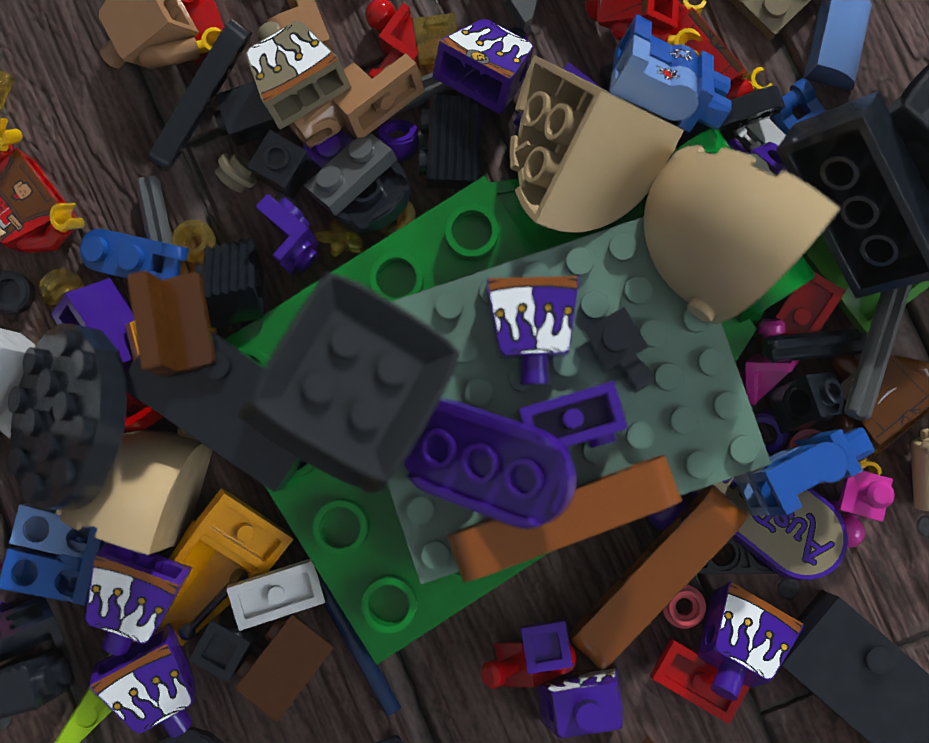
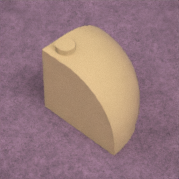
(583, 150)
(728, 228)
(147, 491)

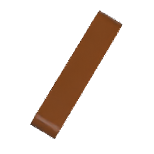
(593, 509)
(657, 576)

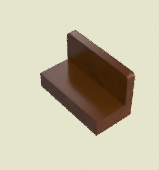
(171, 323)

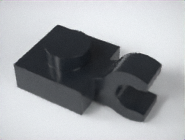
(617, 343)

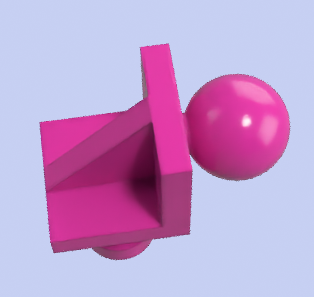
(761, 373)
(866, 498)

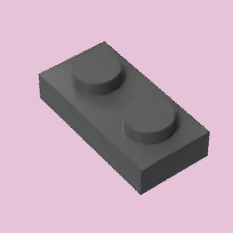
(350, 173)

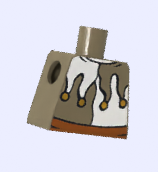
(294, 71)

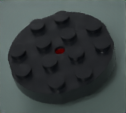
(67, 417)

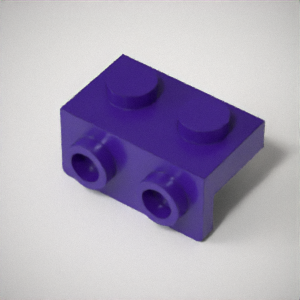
(300, 247)

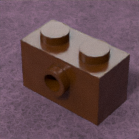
(283, 667)

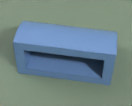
(838, 42)

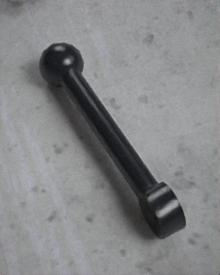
(188, 630)

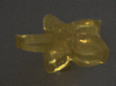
(341, 239)

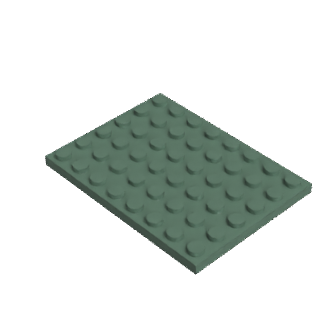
(689, 414)

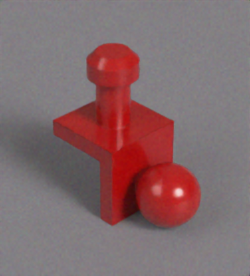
(397, 32)
(511, 669)

